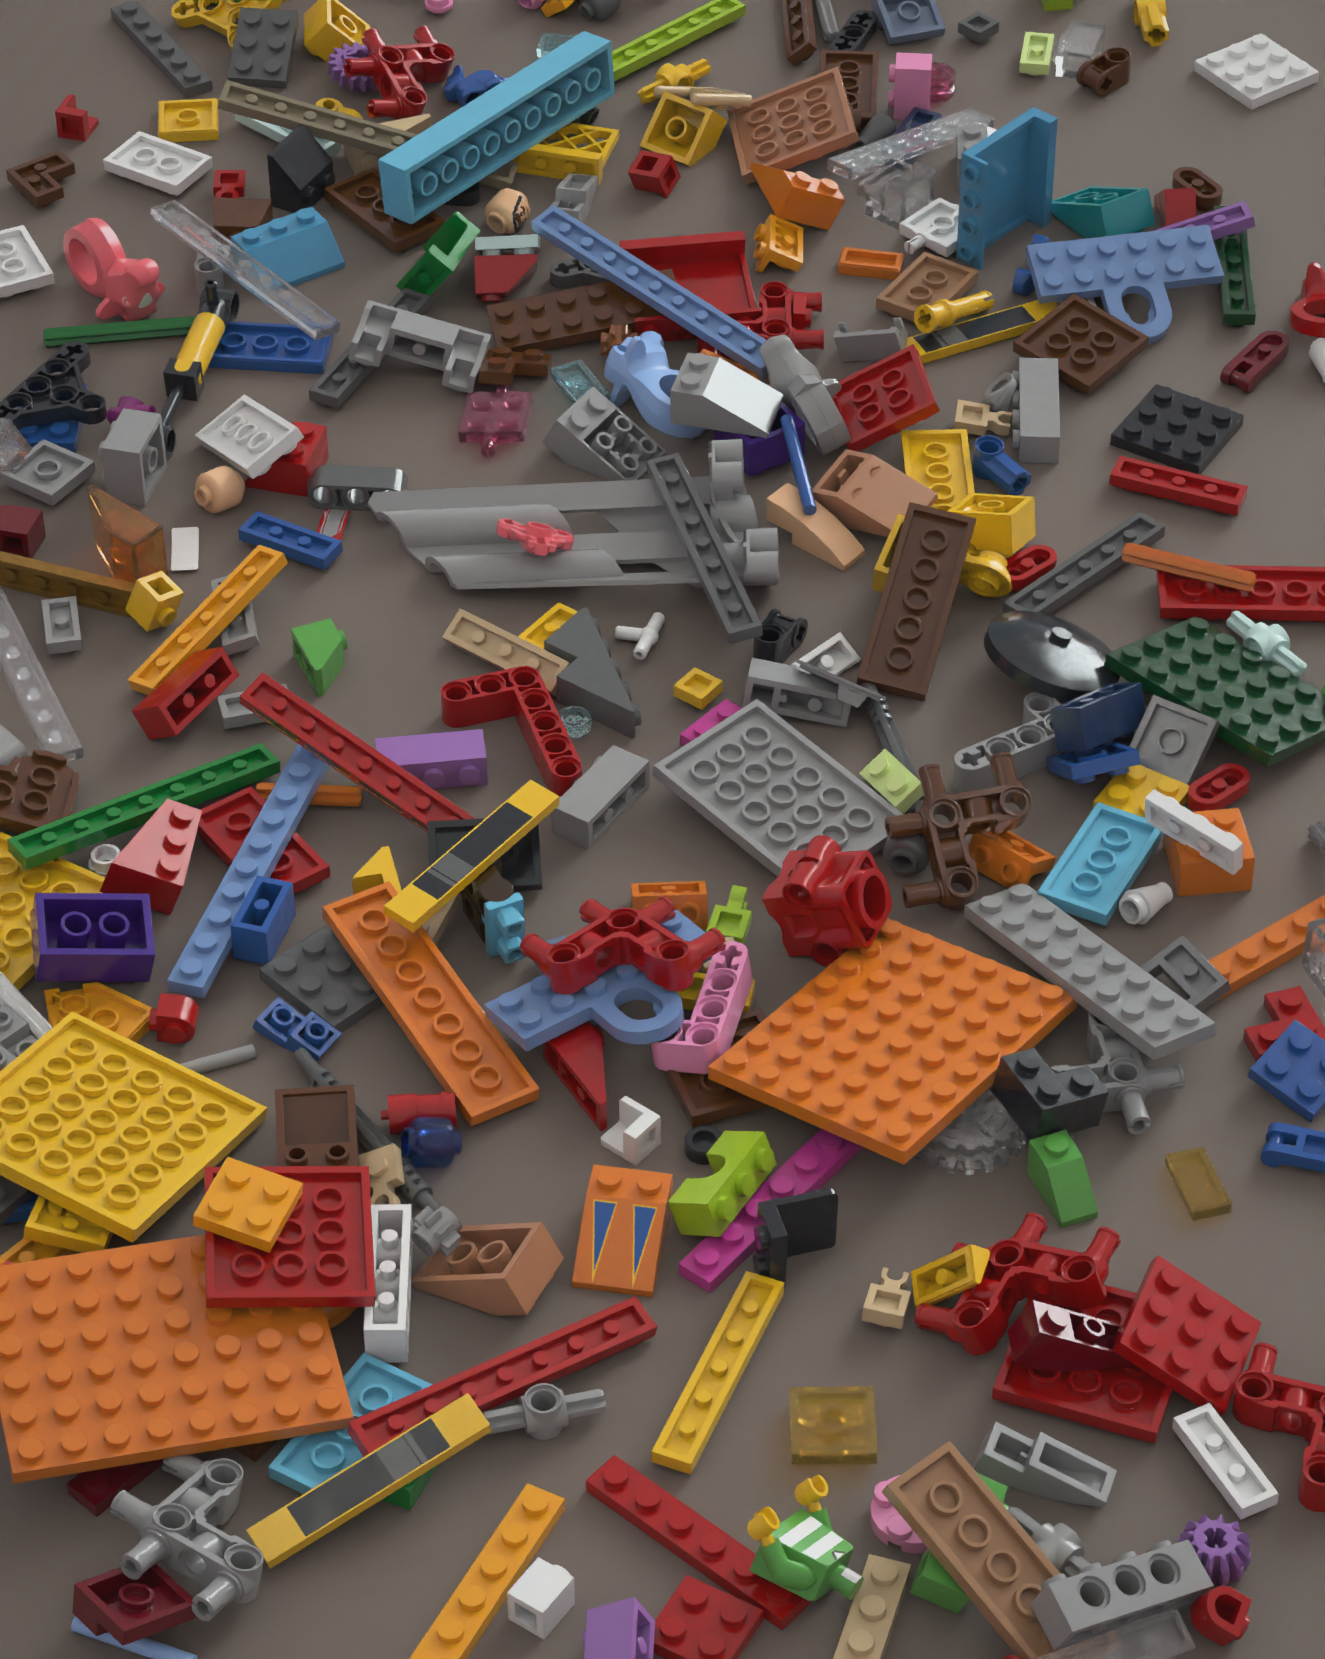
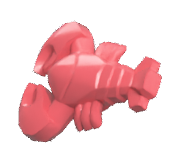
(535, 536)

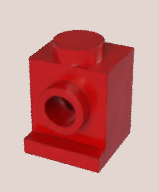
(654, 172)

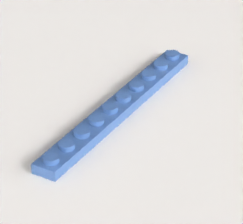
(652, 287)
(257, 856)

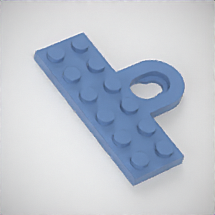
(1125, 265)
(538, 1014)

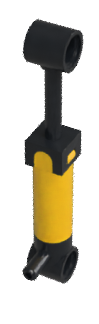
(185, 374)

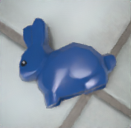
(467, 89)

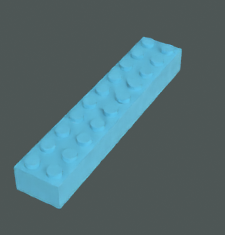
(496, 127)

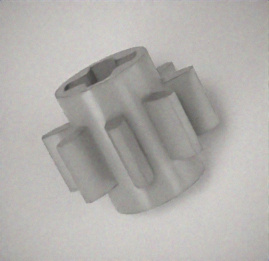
(437, 1231)

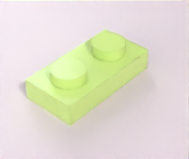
(1036, 53)
(893, 781)

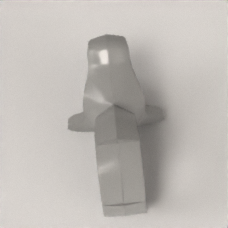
(805, 393)

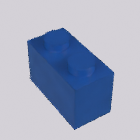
(263, 920)

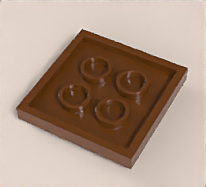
(1085, 342)
(708, 1100)

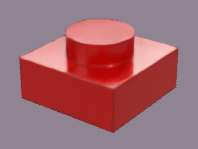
(801, 315)

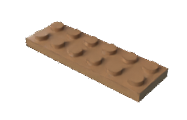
(976, 1544)

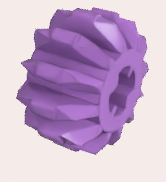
(1220, 1548)

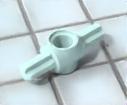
(1269, 641)

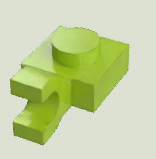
(734, 918)

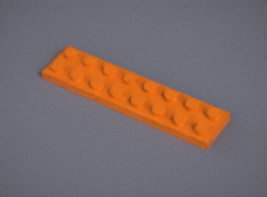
(431, 1007)

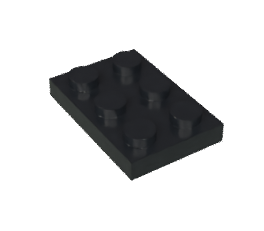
(519, 864)

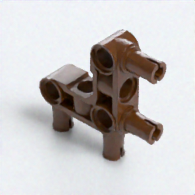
(946, 843)

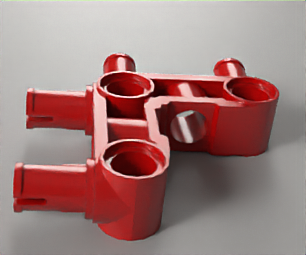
(398, 71)
(776, 319)
(619, 939)
(1017, 1271)
(1287, 1406)

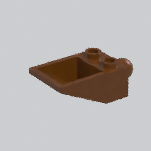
(316, 1126)

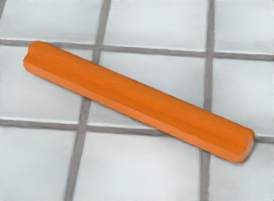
(1188, 567)

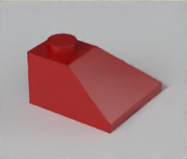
(501, 275)

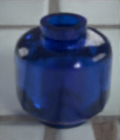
(430, 1142)

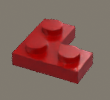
(1283, 1008)

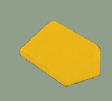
(949, 1275)

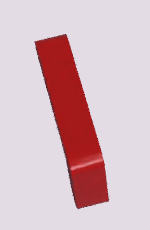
(523, 695)

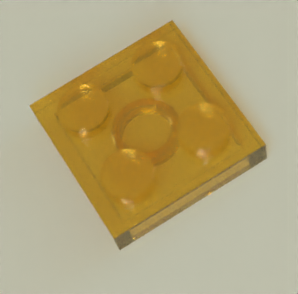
(832, 1425)

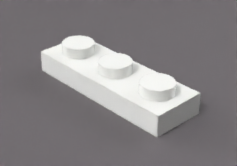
(1194, 830)
(1225, 1461)

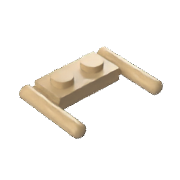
(708, 96)

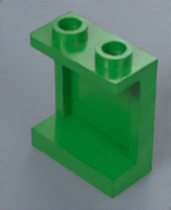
(441, 255)

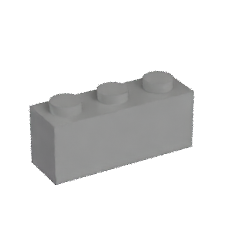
(601, 796)

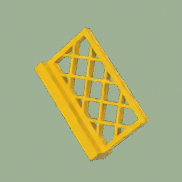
(564, 157)

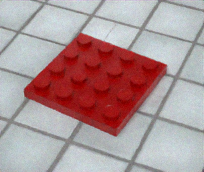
(318, 1257)
(1109, 1399)

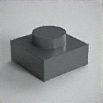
(978, 27)

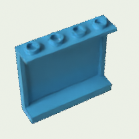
(1006, 183)

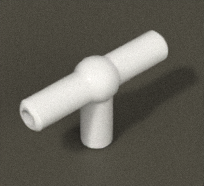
(645, 636)

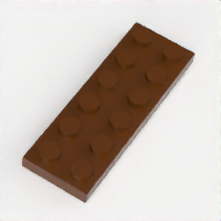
(566, 316)
(916, 601)

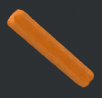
(325, 795)

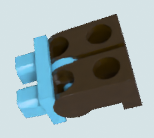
(496, 913)

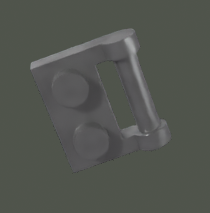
(1189, 973)

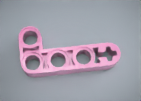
(714, 1015)

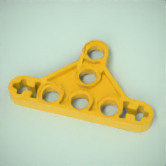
(220, 18)

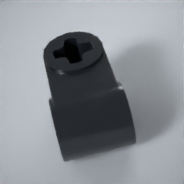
(779, 637)

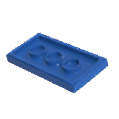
(271, 349)

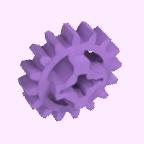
(336, 67)

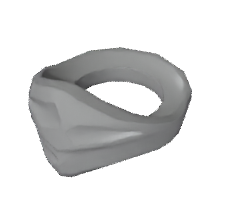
(1000, 398)

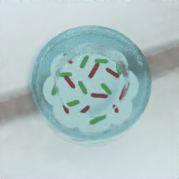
(576, 721)

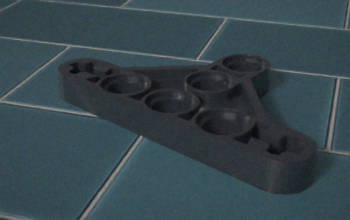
(43, 405)

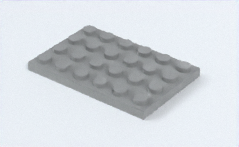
(773, 788)

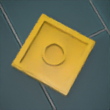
(188, 120)

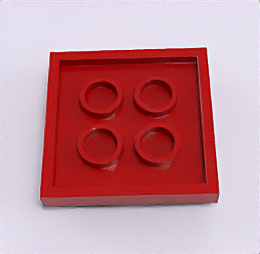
(885, 398)
(1187, 1335)

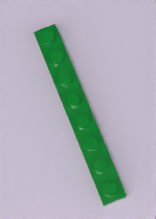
(137, 807)

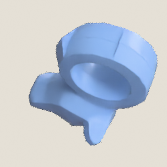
(642, 371)

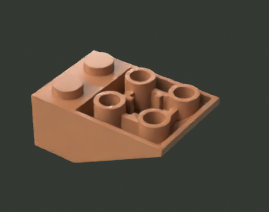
(868, 492)

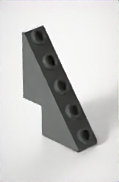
(592, 676)

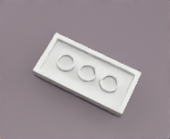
(249, 436)

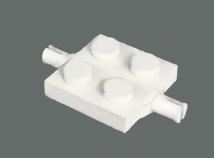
(932, 228)

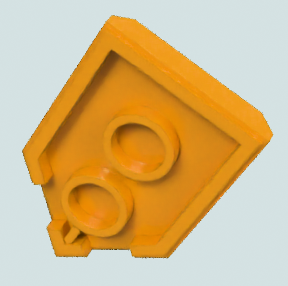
(101, 1006)

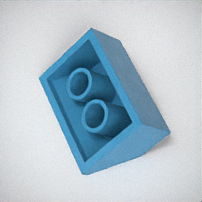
(293, 246)

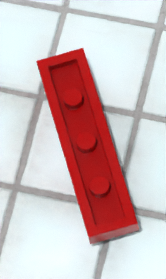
(1178, 485)

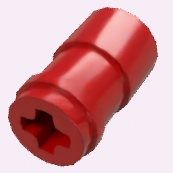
(406, 1107)

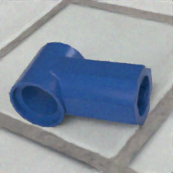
(993, 464)

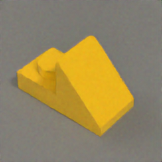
(376, 872)

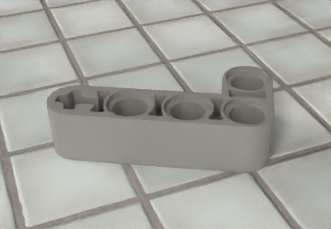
(1027, 744)

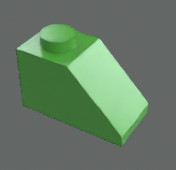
(319, 653)
(1061, 1178)

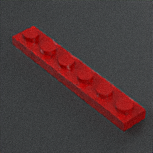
(691, 1538)

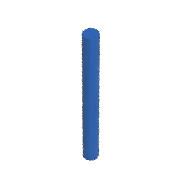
(798, 464)

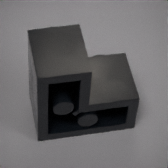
(1045, 1100)

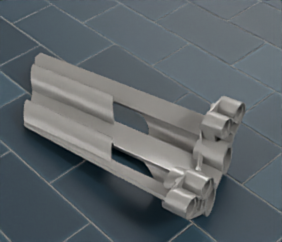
(458, 536)

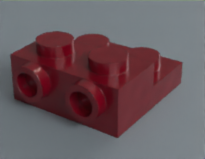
(129, 1606)

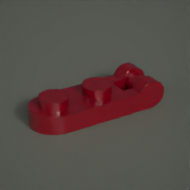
(1256, 360)

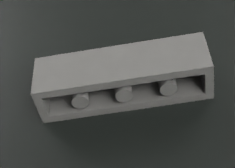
(1036, 411)

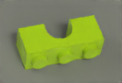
(711, 1203)

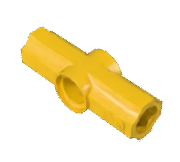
(1152, 20)

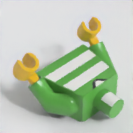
(804, 1549)

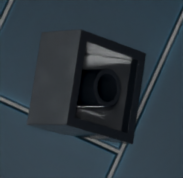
(299, 171)

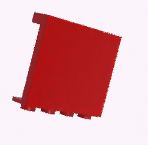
(707, 266)

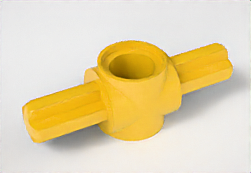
(674, 76)

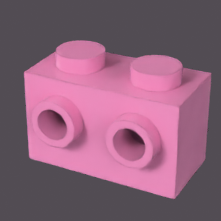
(911, 83)

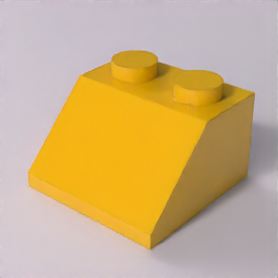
(329, 26)
(683, 129)
(1002, 521)

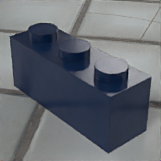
(1098, 718)

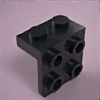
(793, 1228)

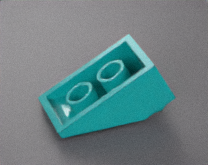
(1105, 210)

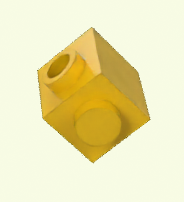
(154, 601)

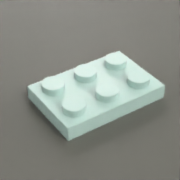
(497, 244)

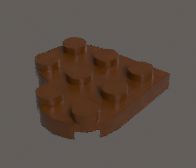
(36, 791)

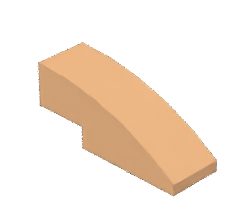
(816, 533)

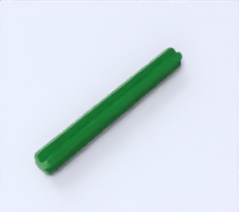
(118, 331)

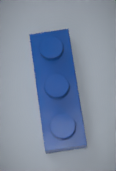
(291, 540)

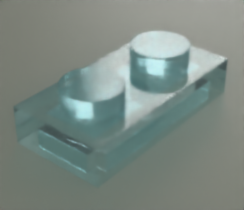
(576, 380)

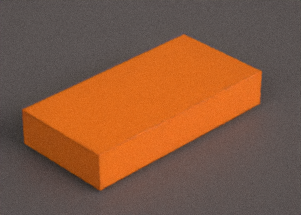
(870, 263)

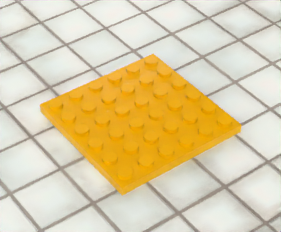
(113, 1125)

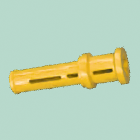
(945, 312)

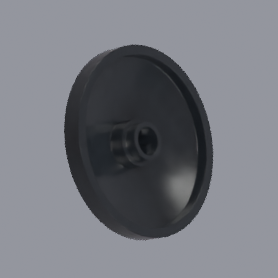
(1048, 654)

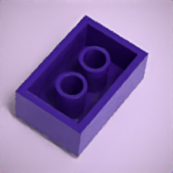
(92, 937)

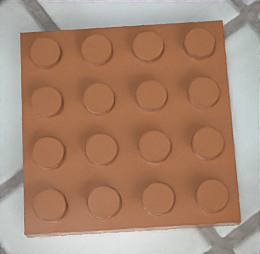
(793, 124)

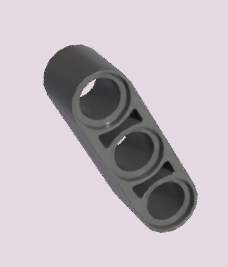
(352, 486)

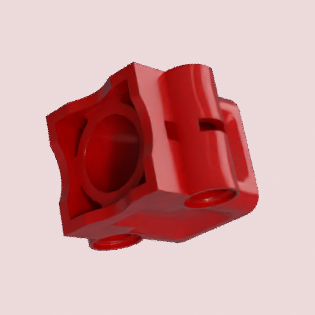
(828, 900)

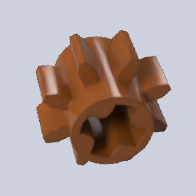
(614, 337)

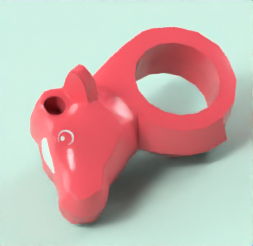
(104, 271)

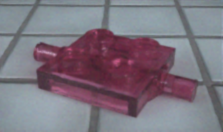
(495, 418)

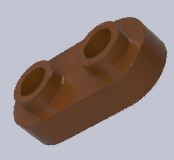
(1207, 190)

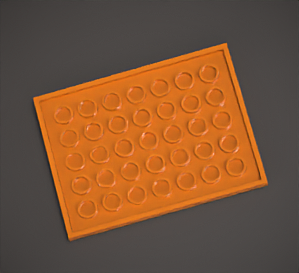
(892, 1040)
(127, 1366)

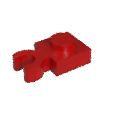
(229, 183)

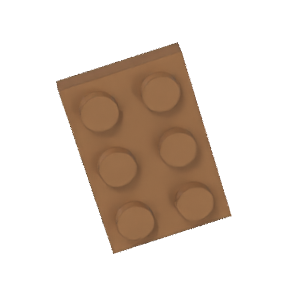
(924, 283)

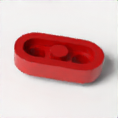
(1030, 565)
(1218, 787)

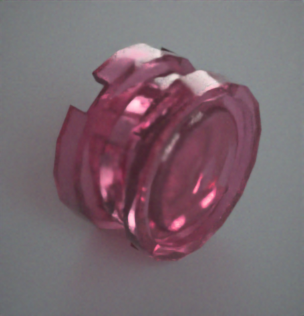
(942, 82)

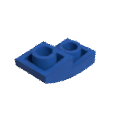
(294, 1031)

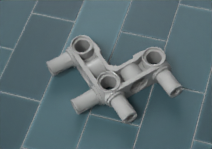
(1124, 1075)
(185, 1535)

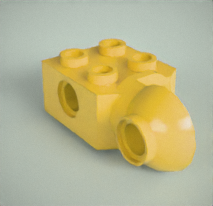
(982, 574)

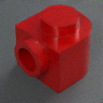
(174, 1018)
(1221, 1614)

